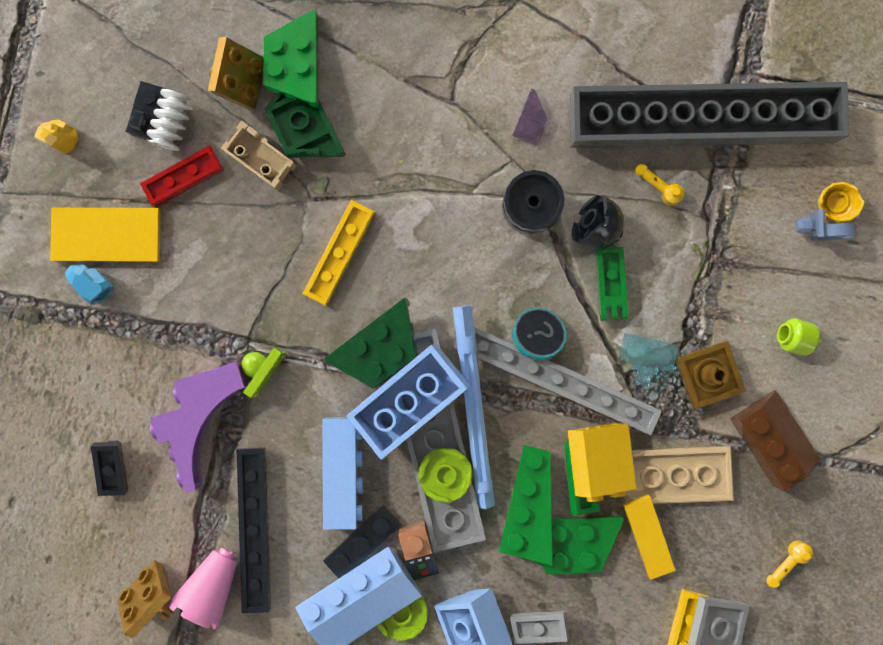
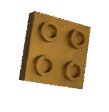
(236, 73)
(710, 374)
(144, 599)

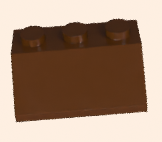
(776, 441)

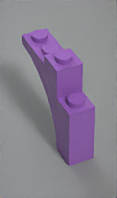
(185, 427)

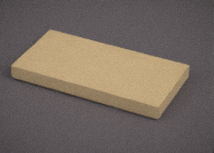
(683, 474)

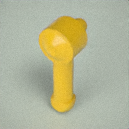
(671, 194)
(798, 553)

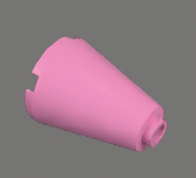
(207, 590)

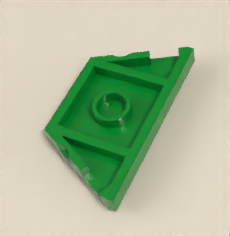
(293, 60)
(582, 543)

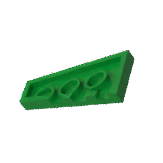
(529, 515)

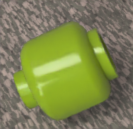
(798, 337)

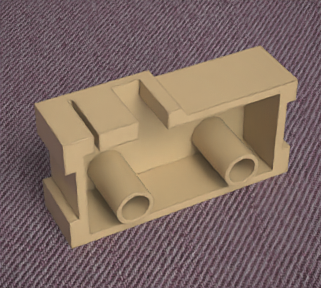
(258, 155)

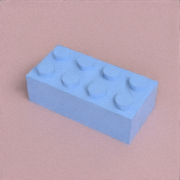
(408, 401)

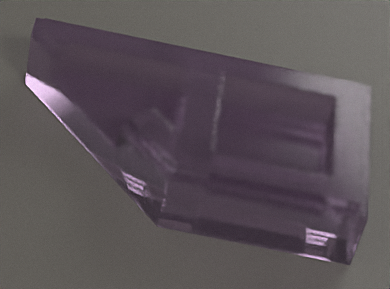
(531, 120)

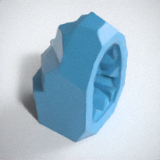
(89, 283)

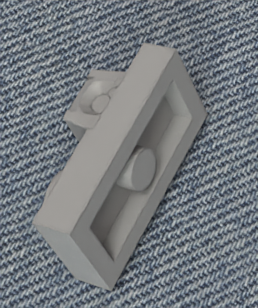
(539, 627)

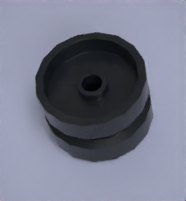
(539, 188)

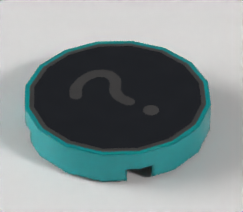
(539, 334)

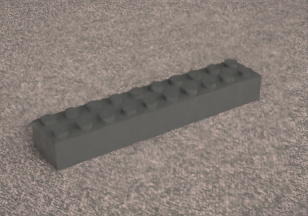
(708, 114)

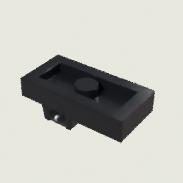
(143, 109)
(109, 468)

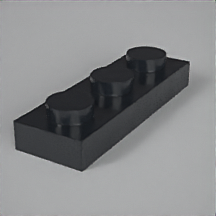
(362, 542)

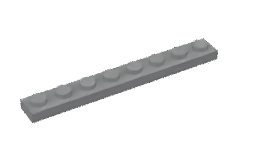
(566, 383)

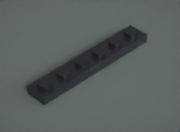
(253, 530)

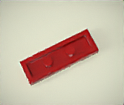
(181, 176)

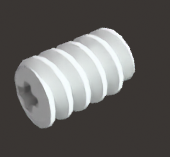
(169, 119)

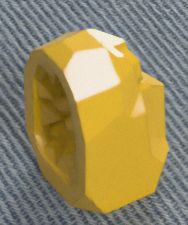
(58, 135)

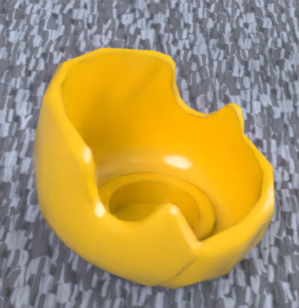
(841, 202)

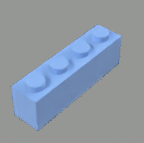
(340, 474)

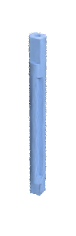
(473, 403)

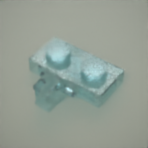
(647, 356)

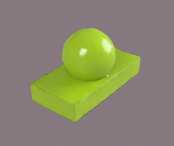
(260, 369)

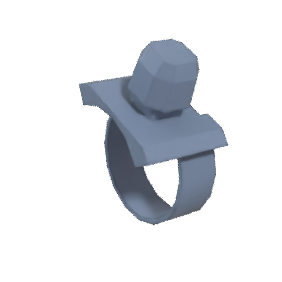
(819, 230)

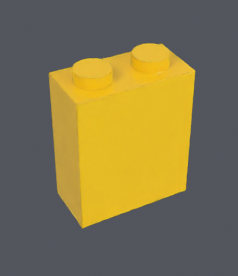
(602, 461)

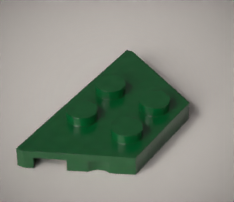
(303, 129)
(378, 348)

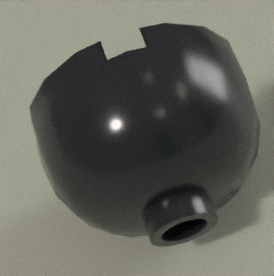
(600, 224)

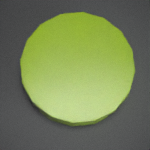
(445, 474)
(407, 622)

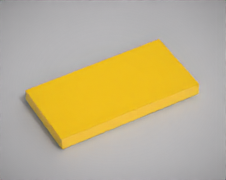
(105, 234)

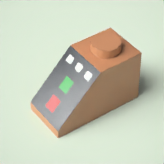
(418, 550)

